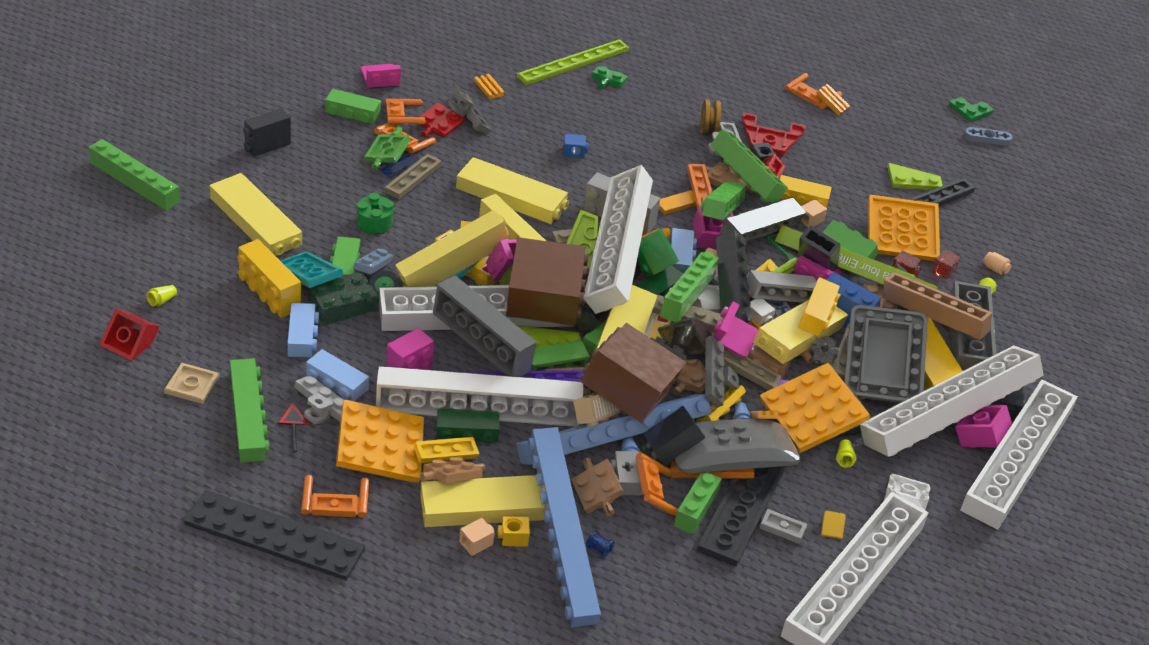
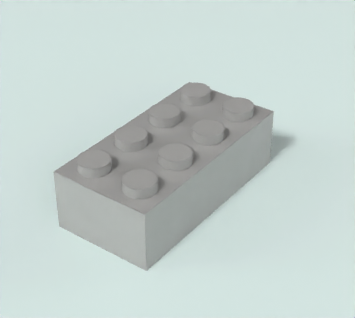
(596, 196)

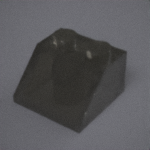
(686, 334)

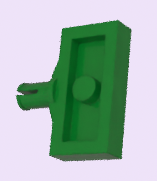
(608, 77)

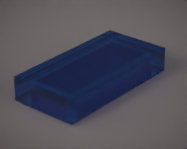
(401, 163)

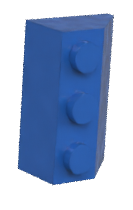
(852, 295)

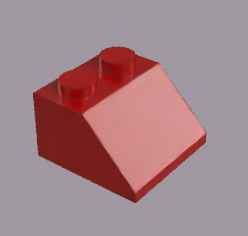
(128, 334)

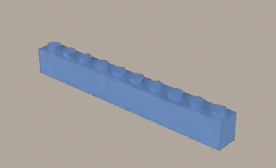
(619, 427)
(564, 528)

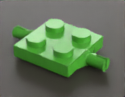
(387, 148)

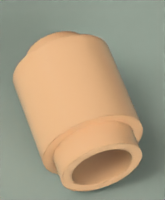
(997, 263)

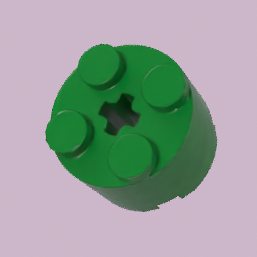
(374, 214)

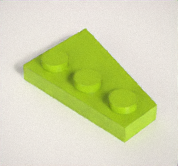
(912, 179)
(585, 234)
(549, 337)

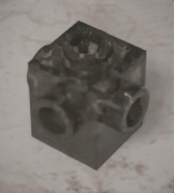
(821, 357)

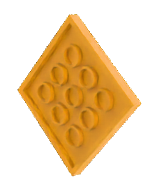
(904, 226)
(815, 407)
(379, 441)

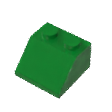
(655, 254)

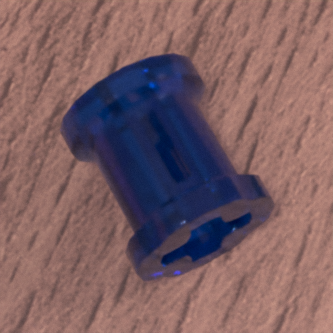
(606, 547)

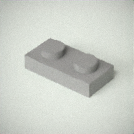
(783, 526)

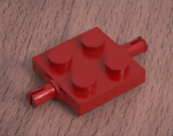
(440, 121)

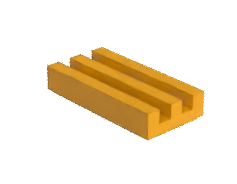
(491, 85)
(832, 99)
(764, 414)

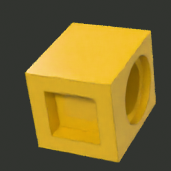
(514, 531)

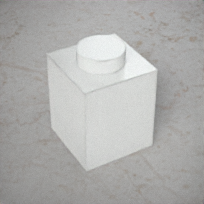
(761, 311)

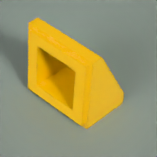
(833, 524)

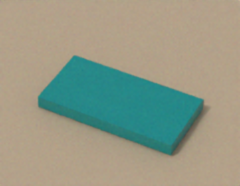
(312, 269)

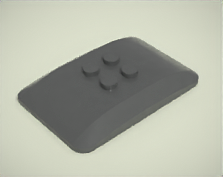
(886, 353)
(739, 446)

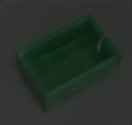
(343, 298)

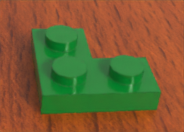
(969, 111)

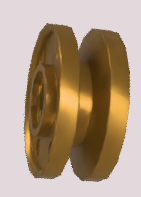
(710, 116)

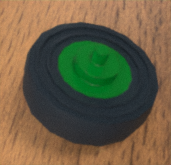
(384, 279)

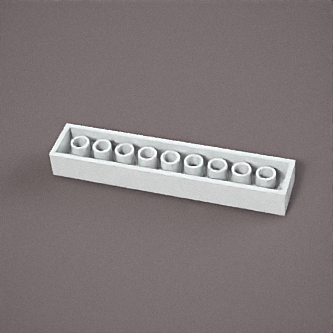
(618, 240)
(413, 308)
(514, 397)
(951, 400)
(1018, 454)
(855, 573)

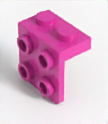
(381, 75)
(501, 258)
(809, 268)
(734, 333)

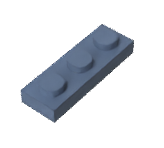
(373, 261)

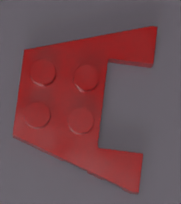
(779, 140)

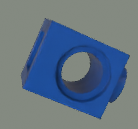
(575, 146)

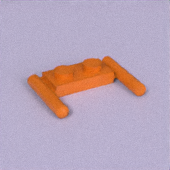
(806, 92)
(396, 113)
(413, 145)
(650, 482)
(334, 504)

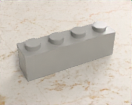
(780, 286)

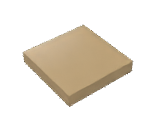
(191, 383)

